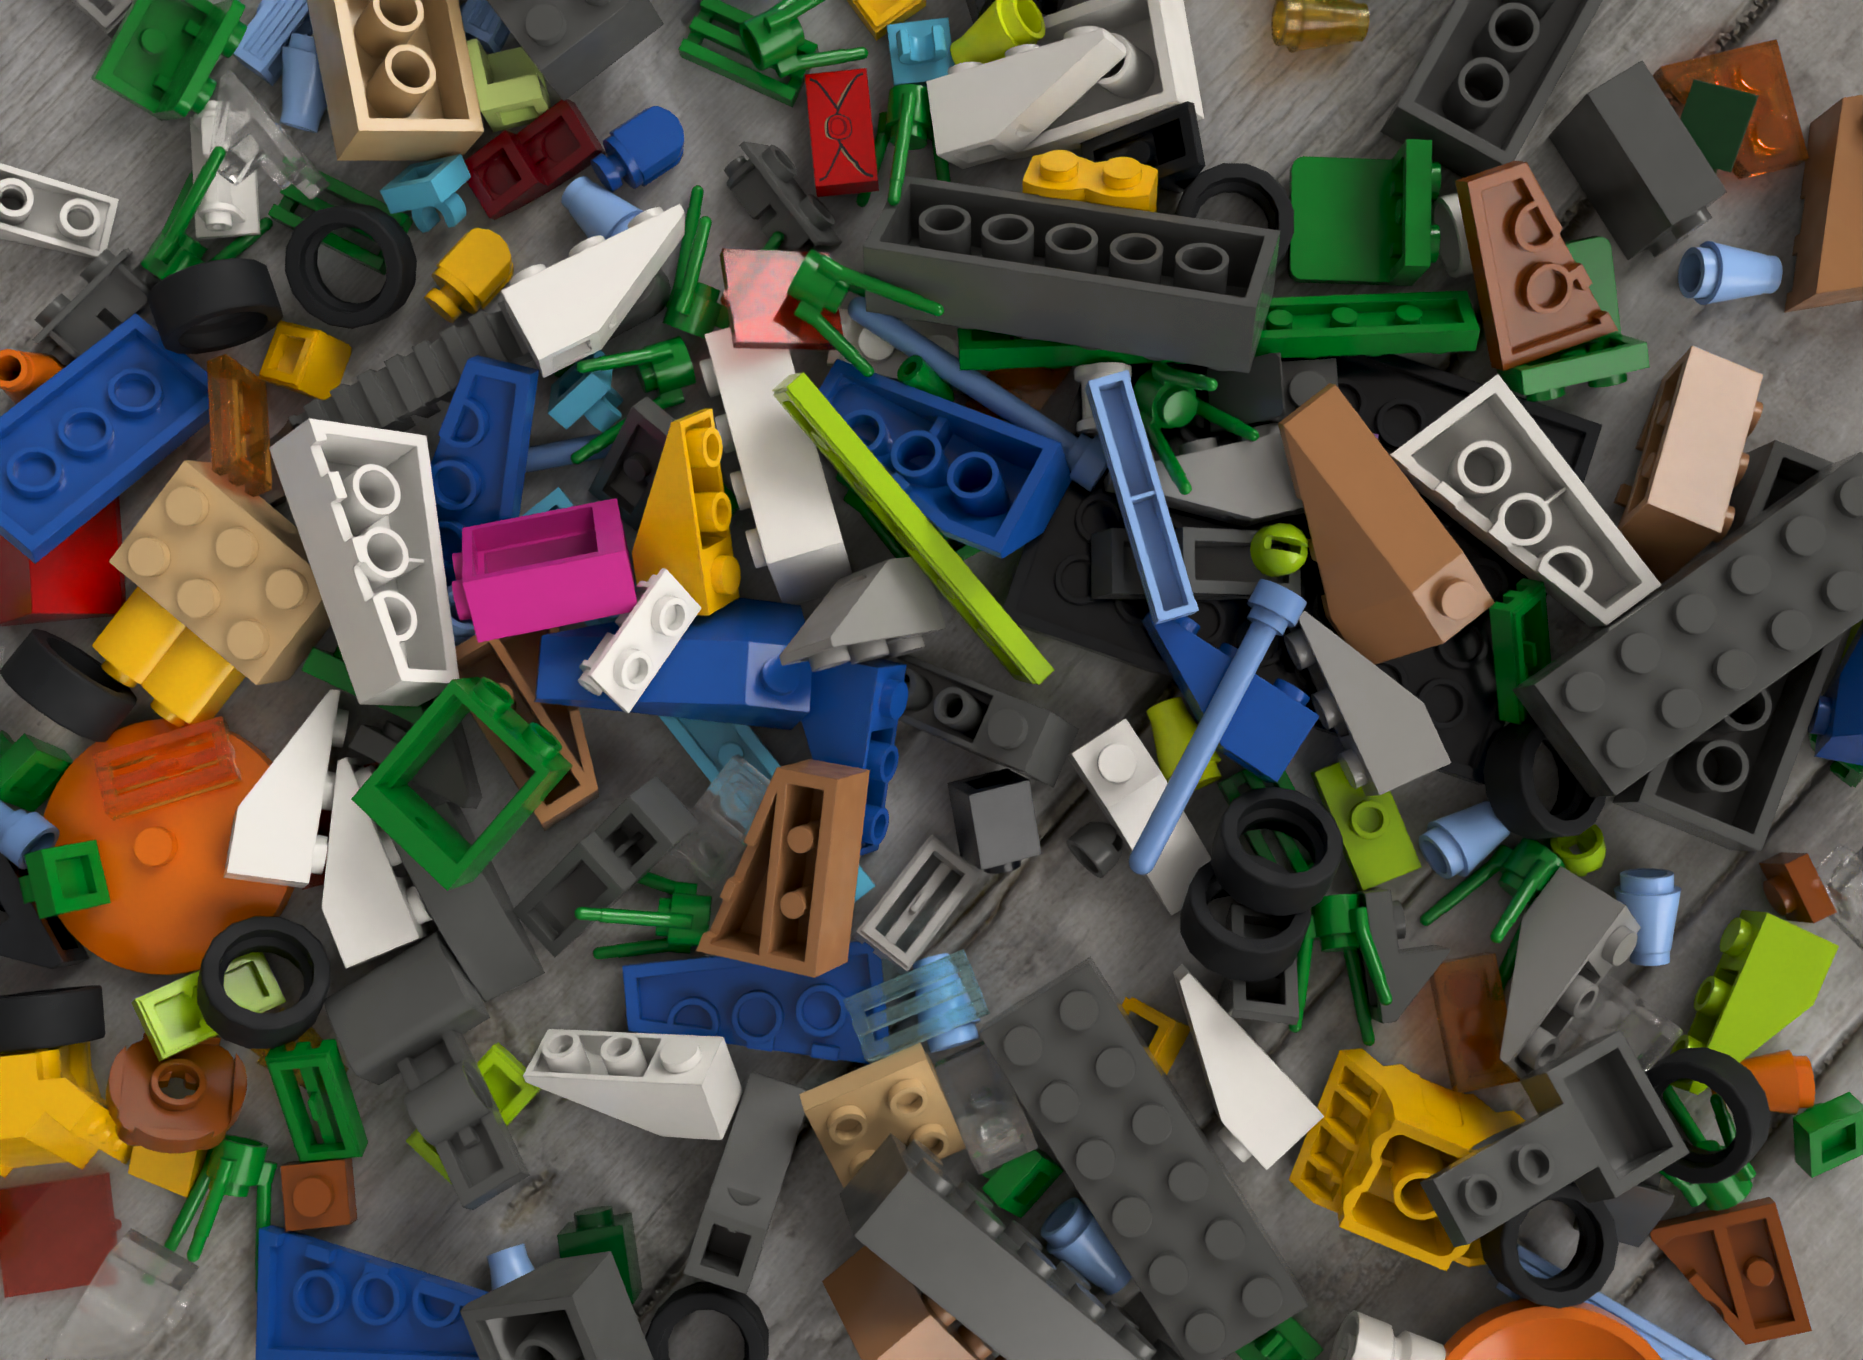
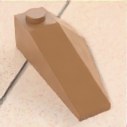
(1380, 550)

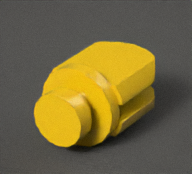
(470, 274)

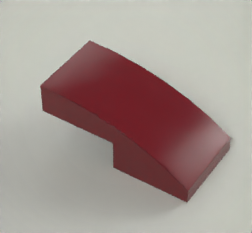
(532, 162)

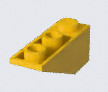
(690, 517)

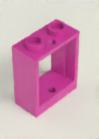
(544, 571)

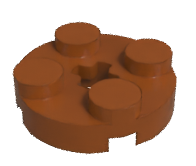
(168, 1124)

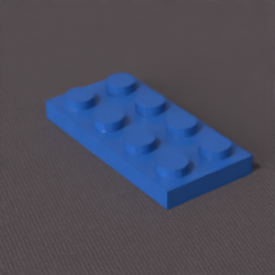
(94, 434)

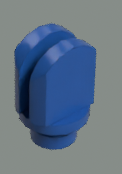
(640, 149)

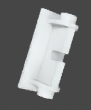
(226, 208)
(646, 636)

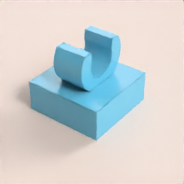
(919, 50)
(428, 187)
(587, 395)

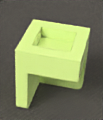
(507, 86)

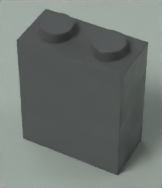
(1637, 163)

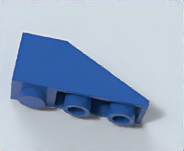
(1269, 718)
(856, 726)

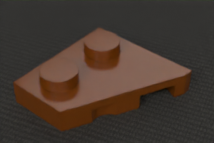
(1739, 1267)

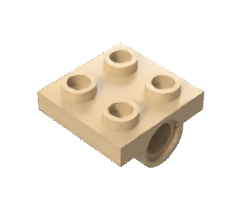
(879, 1099)

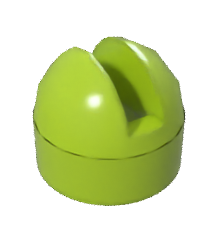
(1274, 561)
(1591, 846)

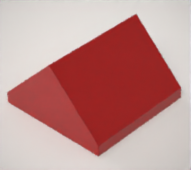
(70, 580)

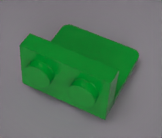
(167, 53)
(1364, 218)
(1597, 361)

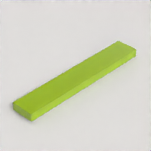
(911, 528)

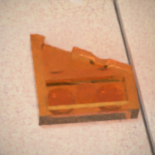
(1774, 131)

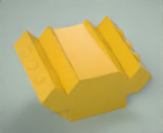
(53, 1110)
(1379, 1142)

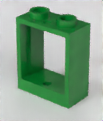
(416, 824)

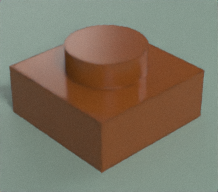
(1796, 888)
(318, 1194)

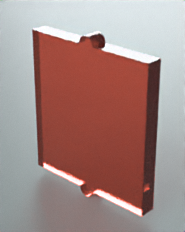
(759, 302)
(55, 1233)

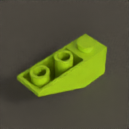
(1759, 987)

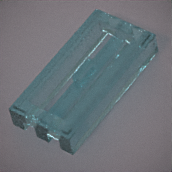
(905, 984)

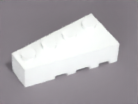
(778, 471)
(1521, 498)
(375, 553)

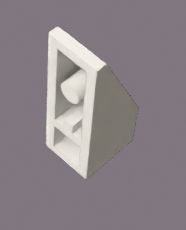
(1127, 790)
(1247, 1089)

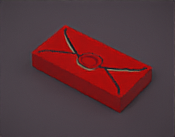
(841, 132)

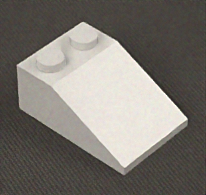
(1146, 81)

